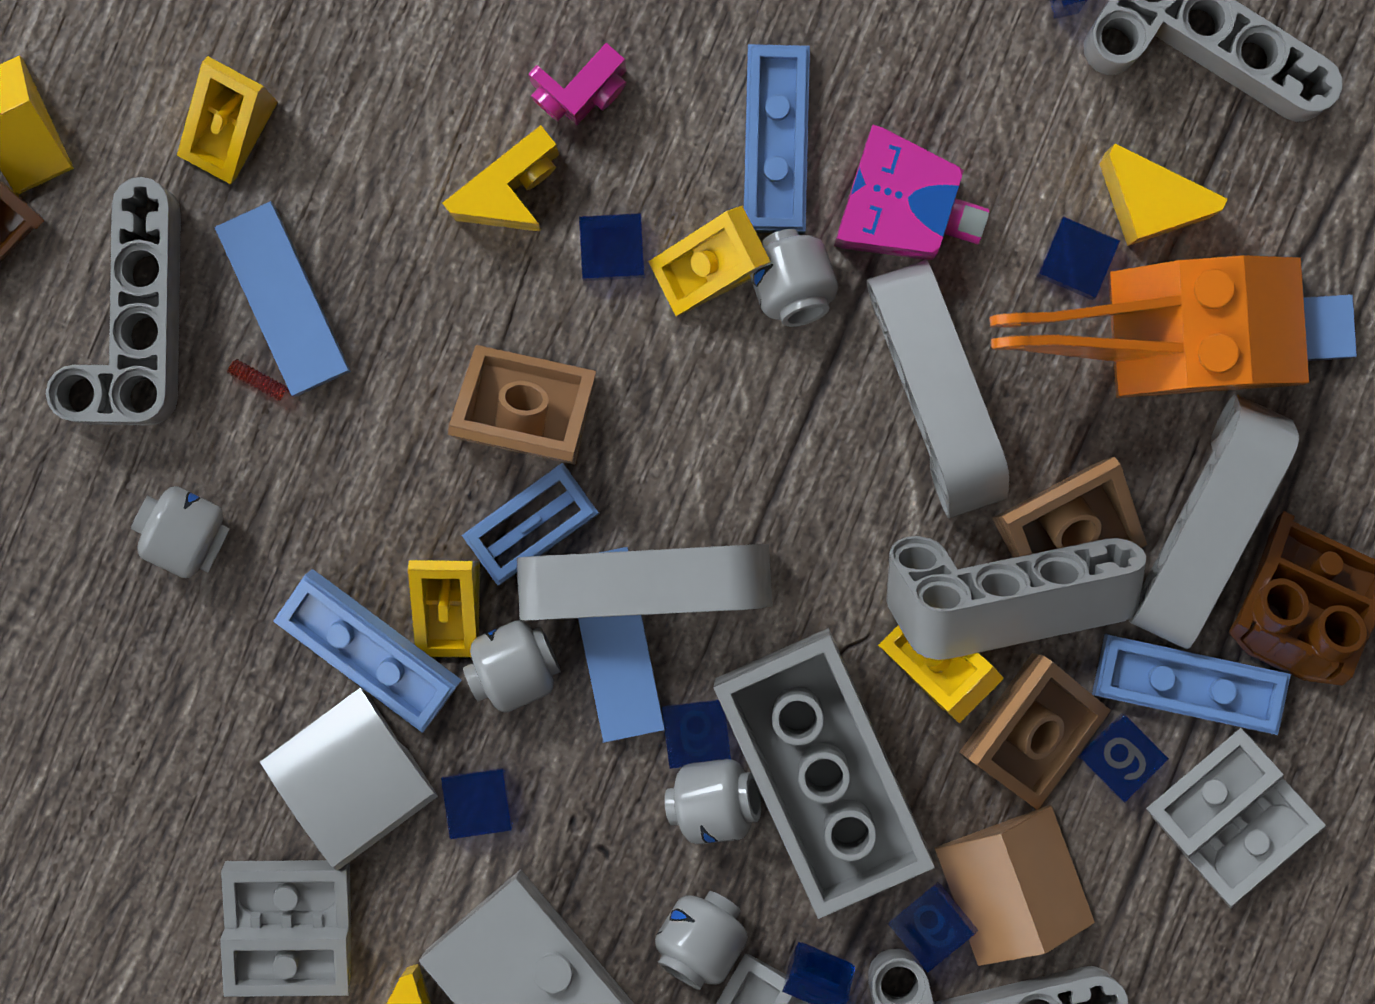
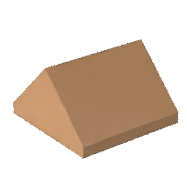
(523, 404)
(1073, 512)
(1035, 730)
(1016, 887)

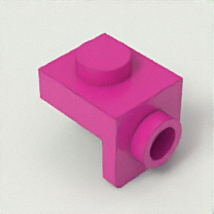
(594, 85)

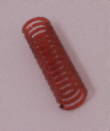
(259, 379)

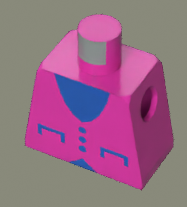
(906, 201)

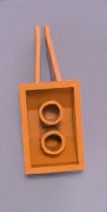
(1189, 326)

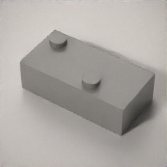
(823, 773)
(518, 953)

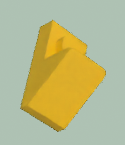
(490, 194)
(710, 261)
(952, 683)

